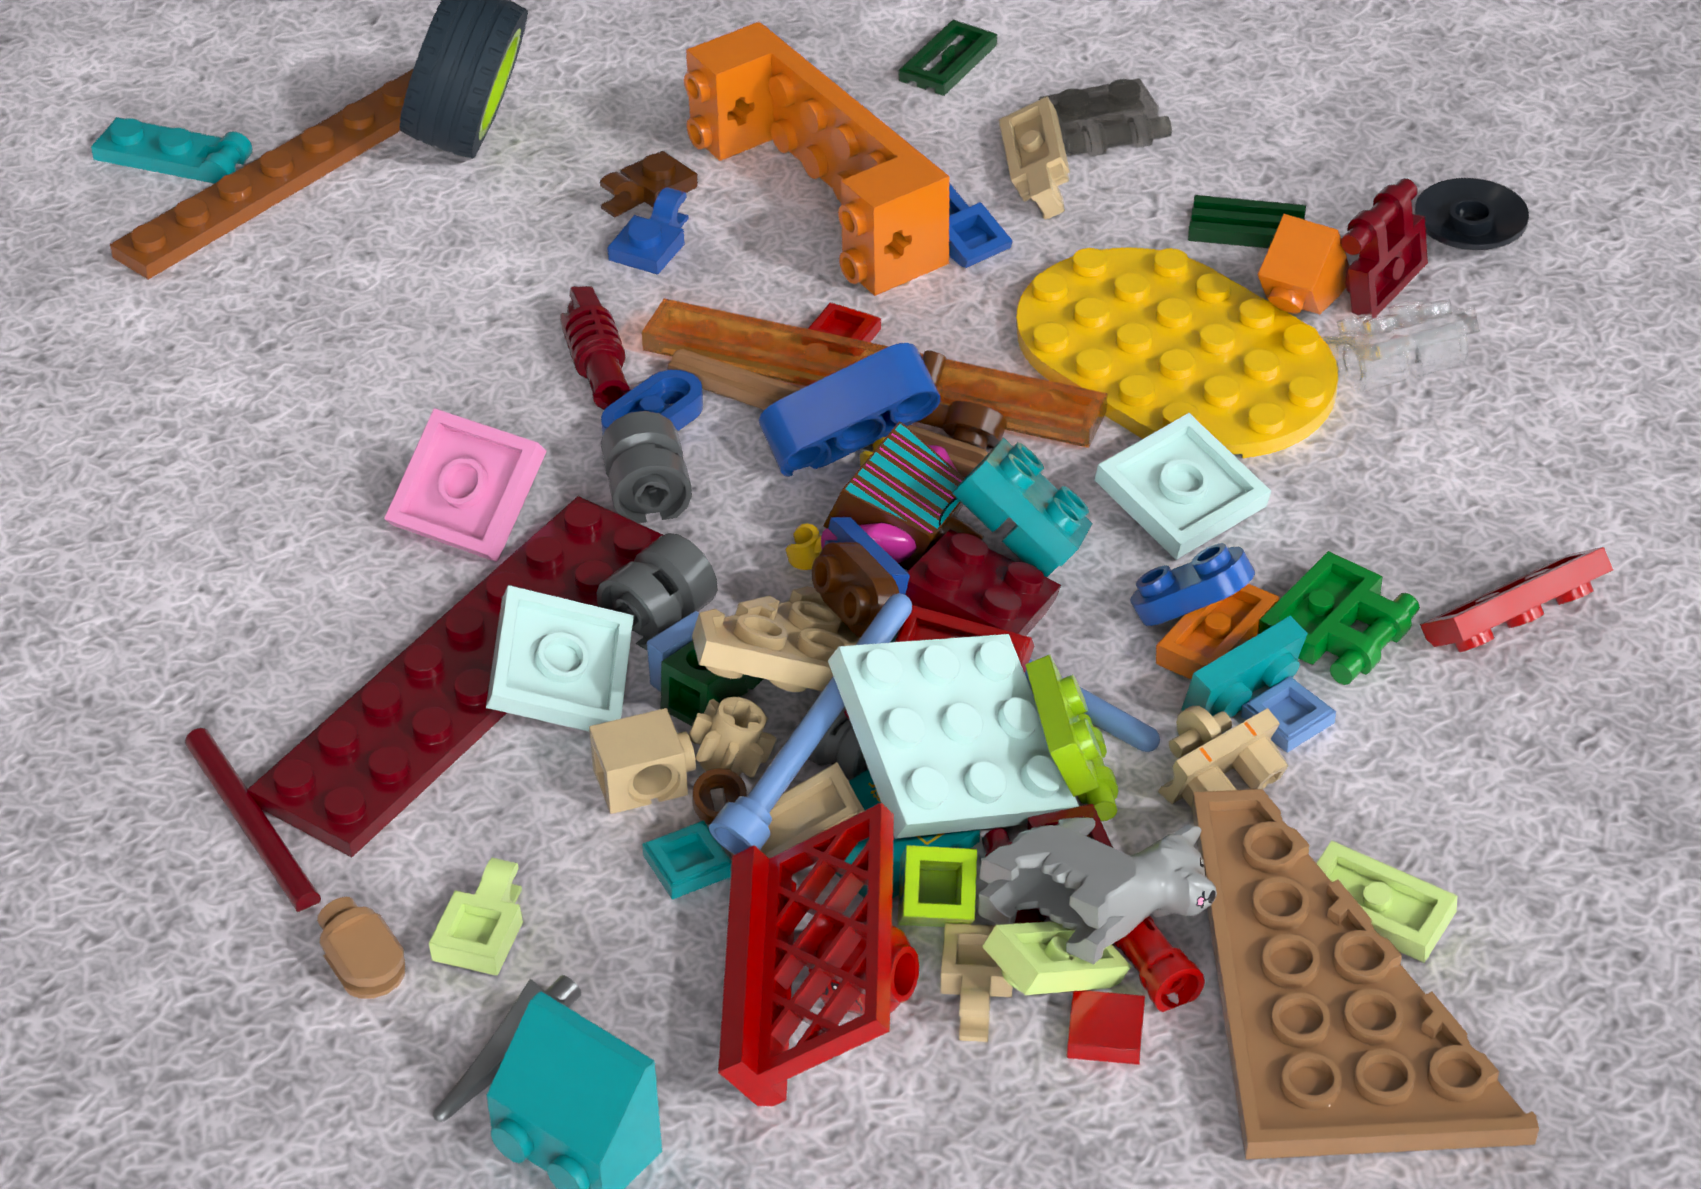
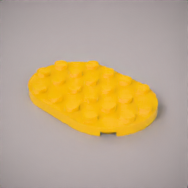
(1177, 342)

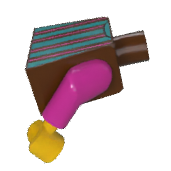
(896, 498)

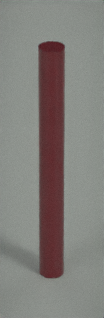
(252, 820)

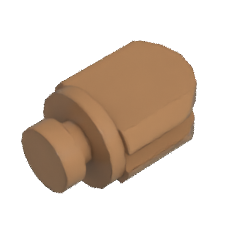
(360, 949)

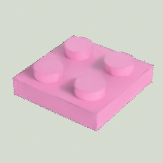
(465, 484)

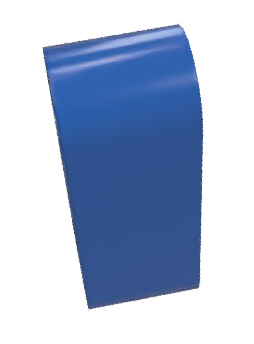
(849, 409)

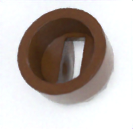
(731, 785)

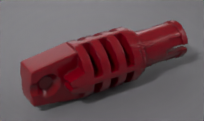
(595, 345)

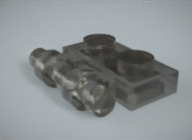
(1108, 117)

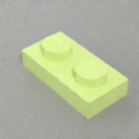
(1400, 905)
(1037, 960)

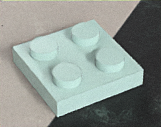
(1182, 486)
(559, 660)

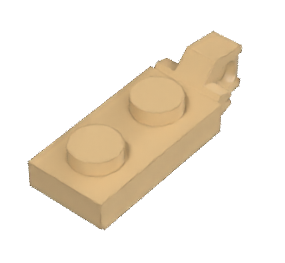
(1036, 155)

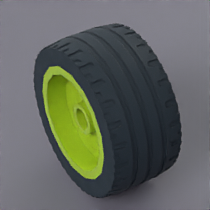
(462, 73)

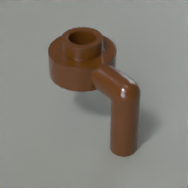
(963, 419)

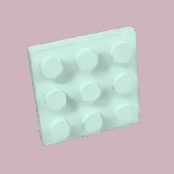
(950, 733)

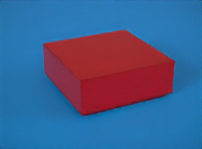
(847, 323)
(1106, 1027)

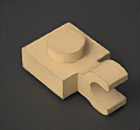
(972, 975)

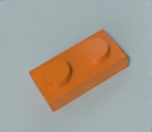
(1213, 630)

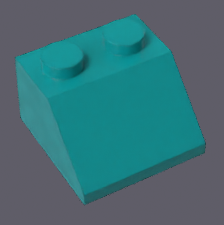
(574, 1100)

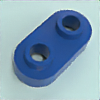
(656, 394)
(1204, 581)

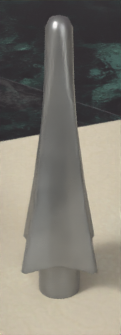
(486, 1065)

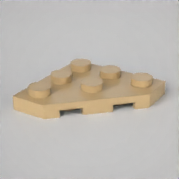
(773, 640)

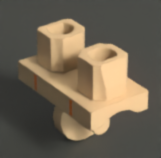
(1215, 752)

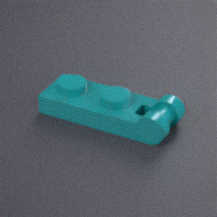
(171, 150)

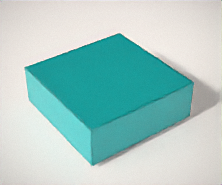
(687, 860)

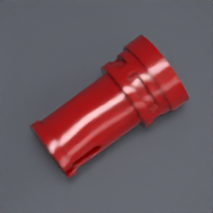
(1161, 966)

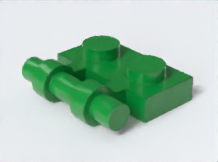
(1327, 605)

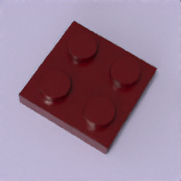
(980, 585)

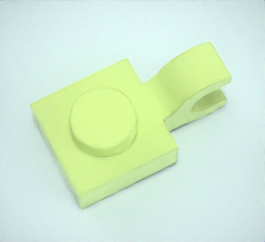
(483, 925)

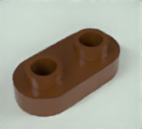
(852, 583)

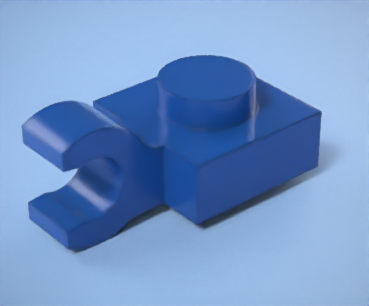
(652, 241)

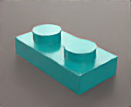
(1256, 663)

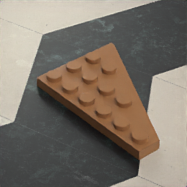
(1322, 1017)

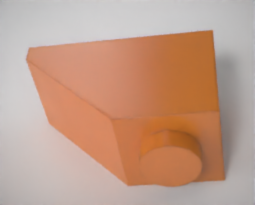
(1304, 266)

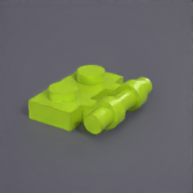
(1072, 738)

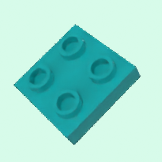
(1047, 519)

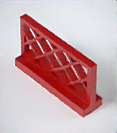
(766, 960)

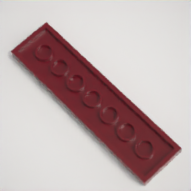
(433, 696)

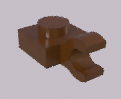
(644, 182)

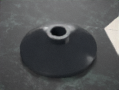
(1472, 213)

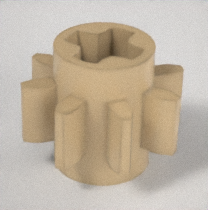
(732, 736)

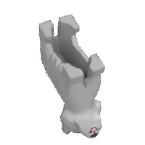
(1092, 884)

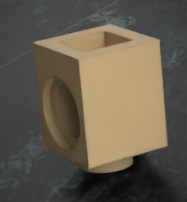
(641, 760)

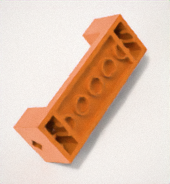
(891, 196)

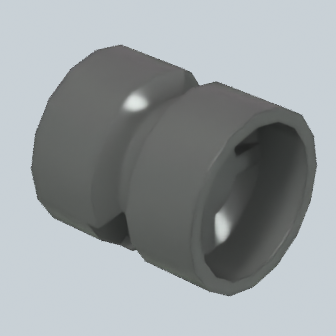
(645, 467)
(660, 586)

